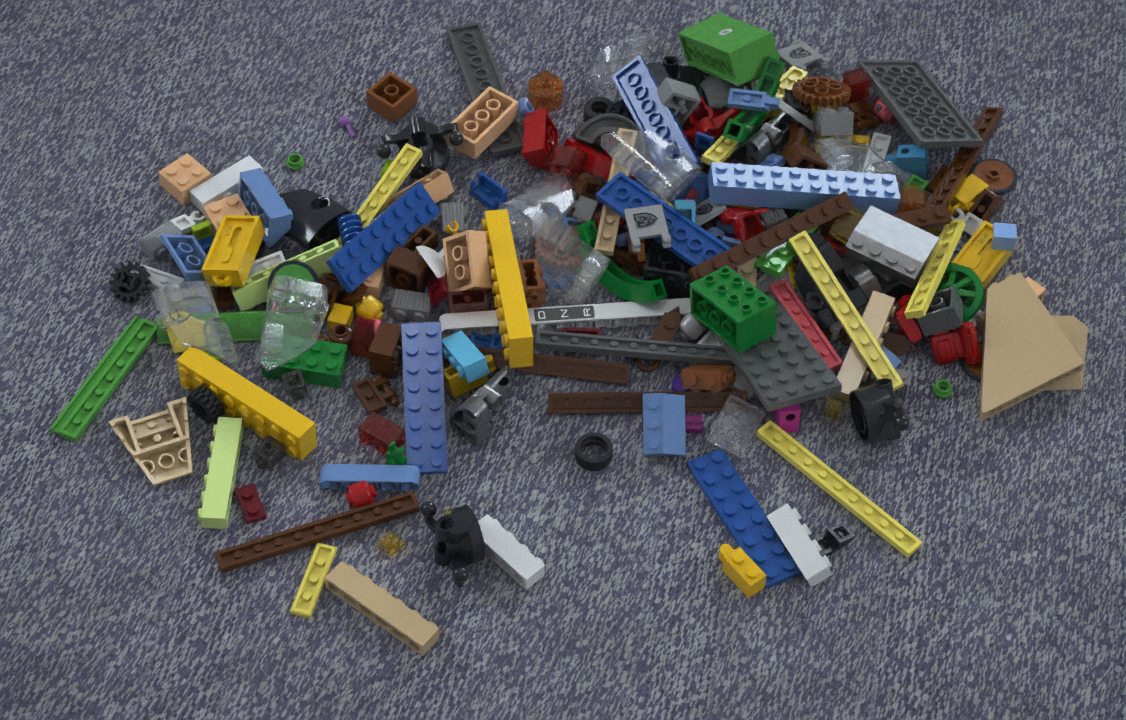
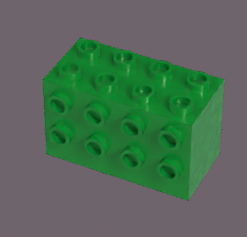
(733, 308)

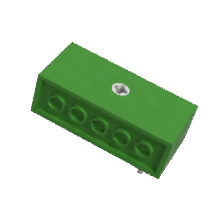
(728, 49)

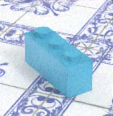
(464, 357)

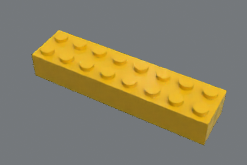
(248, 401)

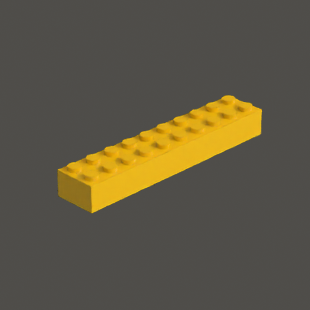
(509, 290)

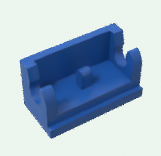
(488, 191)

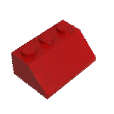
(538, 137)

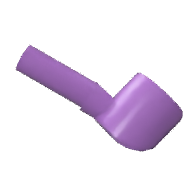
(345, 122)

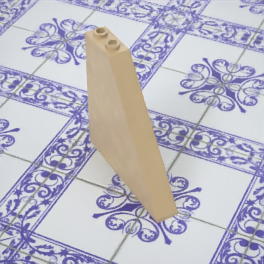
(1021, 347)

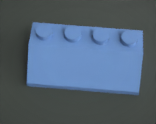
(264, 201)

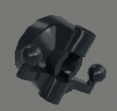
(422, 134)
(874, 411)
(457, 537)

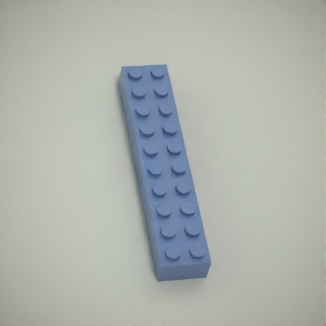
(799, 187)

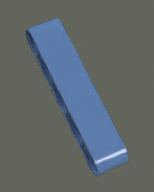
(381, 476)

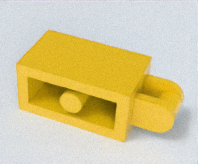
(967, 194)
(458, 386)
(741, 570)

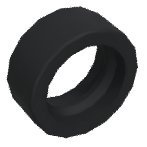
(593, 464)

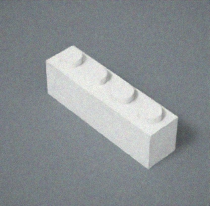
(222, 184)
(798, 543)
(510, 554)

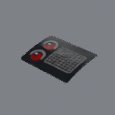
(804, 109)

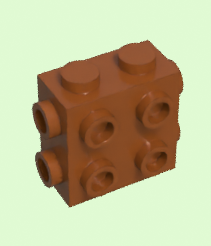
(532, 283)
(708, 377)

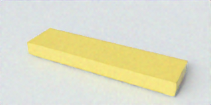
(313, 580)

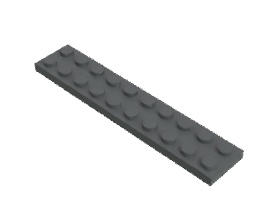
(479, 73)

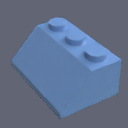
(186, 254)
(664, 424)

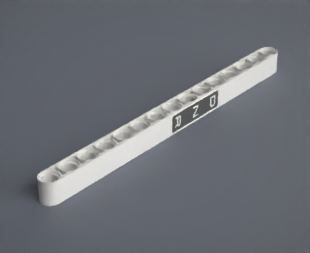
(568, 317)

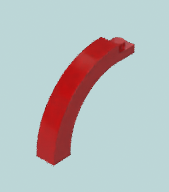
(596, 163)

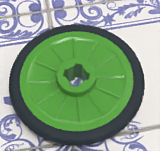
(294, 269)

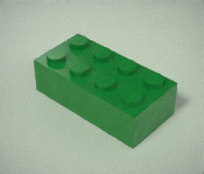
(320, 365)

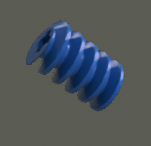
(349, 226)

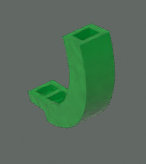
(748, 121)
(620, 282)

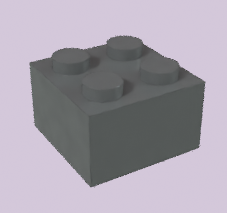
(943, 313)

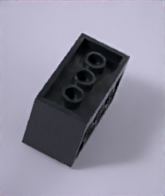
(668, 266)

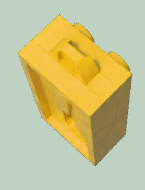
(233, 250)
(979, 255)

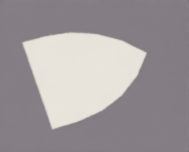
(434, 260)

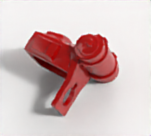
(743, 221)
(906, 326)
(956, 344)

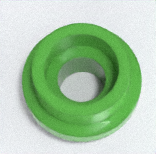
(295, 157)
(944, 384)

